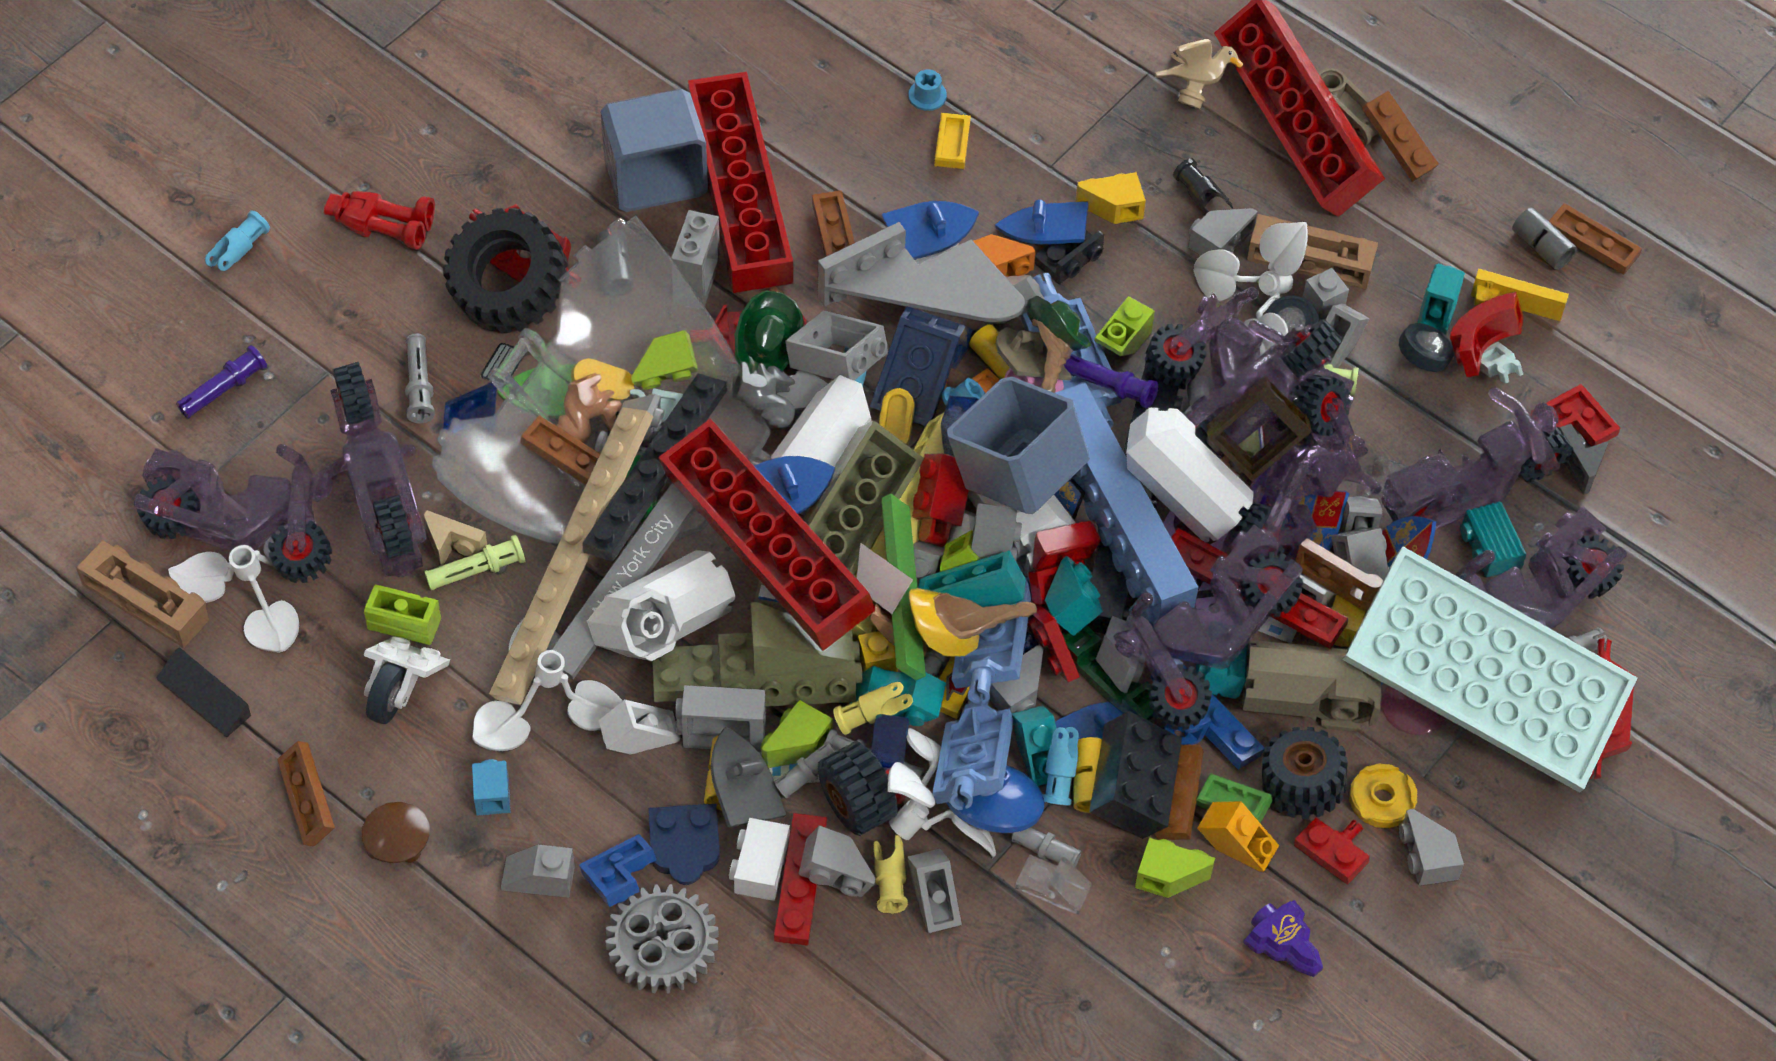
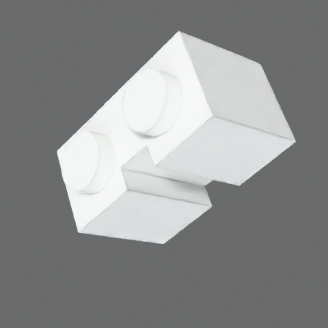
(760, 859)

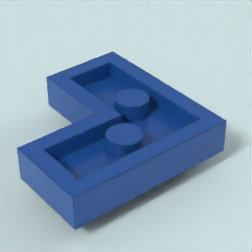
(611, 869)

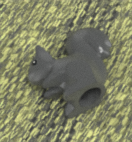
(760, 390)

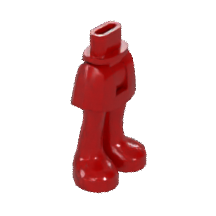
(363, 210)

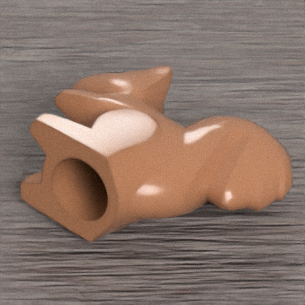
(585, 402)

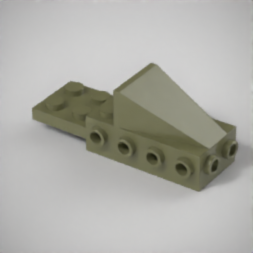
(772, 656)

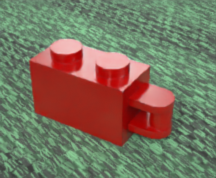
(939, 498)

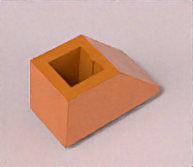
(1007, 255)

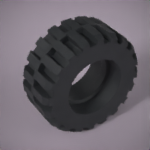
(479, 245)

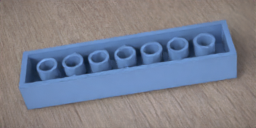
(1127, 516)

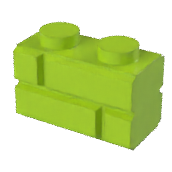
(402, 614)

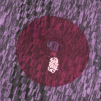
(1408, 714)

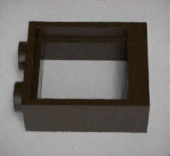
(1281, 405)

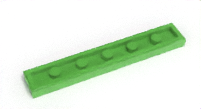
(900, 554)

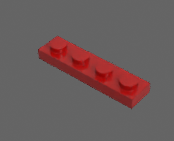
(797, 891)

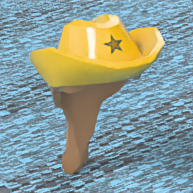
(954, 623)

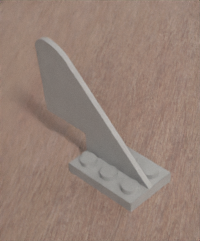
(953, 283)

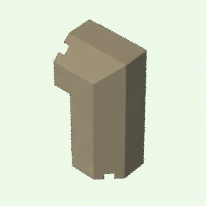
(1309, 684)

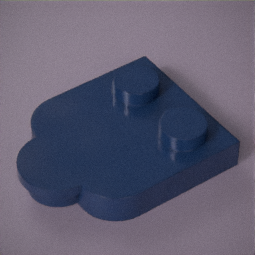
(684, 840)

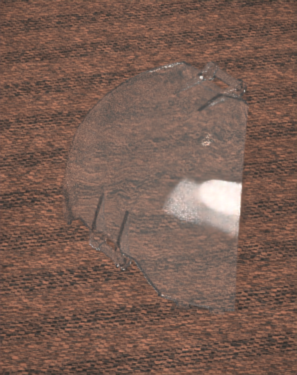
(610, 313)

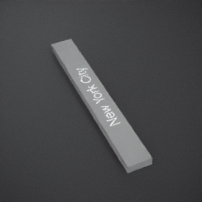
(633, 564)

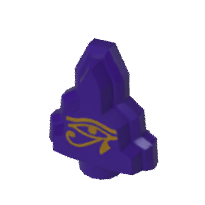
(1284, 937)

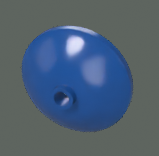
(1007, 810)

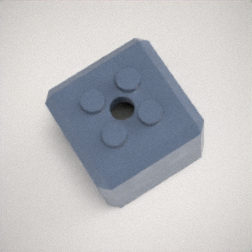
(654, 150)
(1018, 444)

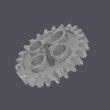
(650, 913)

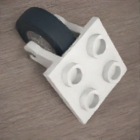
(392, 684)

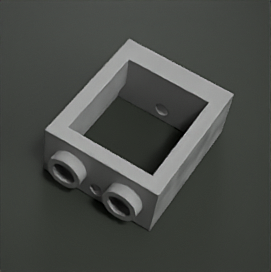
(700, 253)
(811, 355)
(708, 710)

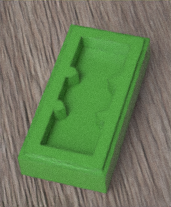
(1224, 790)

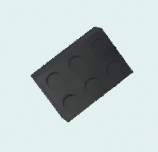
(1136, 775)

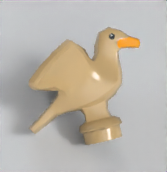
(1199, 69)

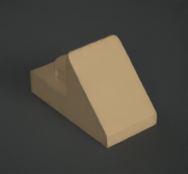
(451, 534)

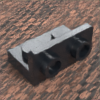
(1067, 259)

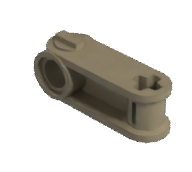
(1350, 101)

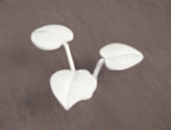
(1281, 246)
(206, 573)
(502, 728)
(915, 811)

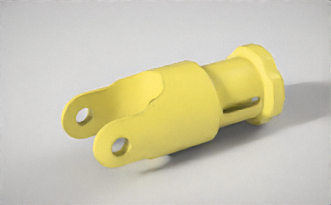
(870, 705)
(890, 877)

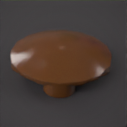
(395, 833)

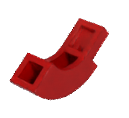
(1483, 327)

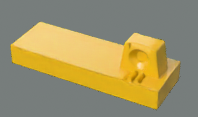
(1532, 297)

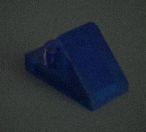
(471, 405)
(890, 739)

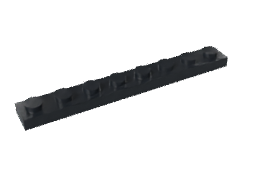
(648, 475)

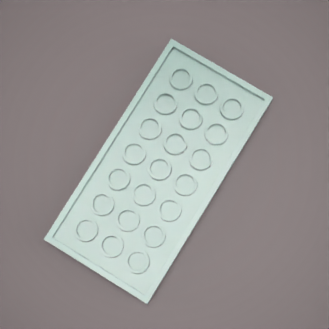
(1490, 669)

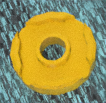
(1377, 812)

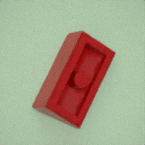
(1072, 540)

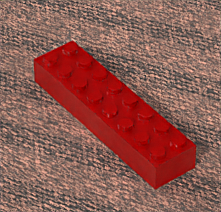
(1300, 107)
(742, 184)
(767, 534)

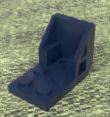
(921, 360)

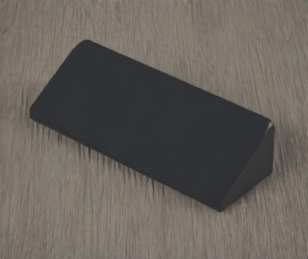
(204, 692)

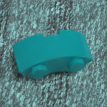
(926, 693)

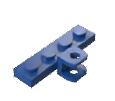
(1224, 732)

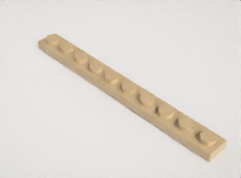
(569, 558)

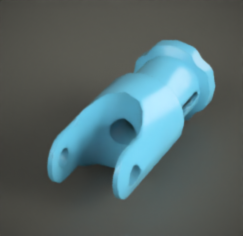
(237, 241)
(1061, 766)

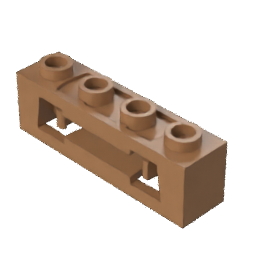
(1324, 252)
(183, 612)

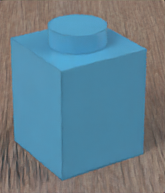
(491, 787)

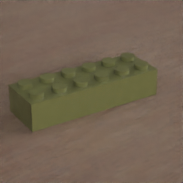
(852, 505)

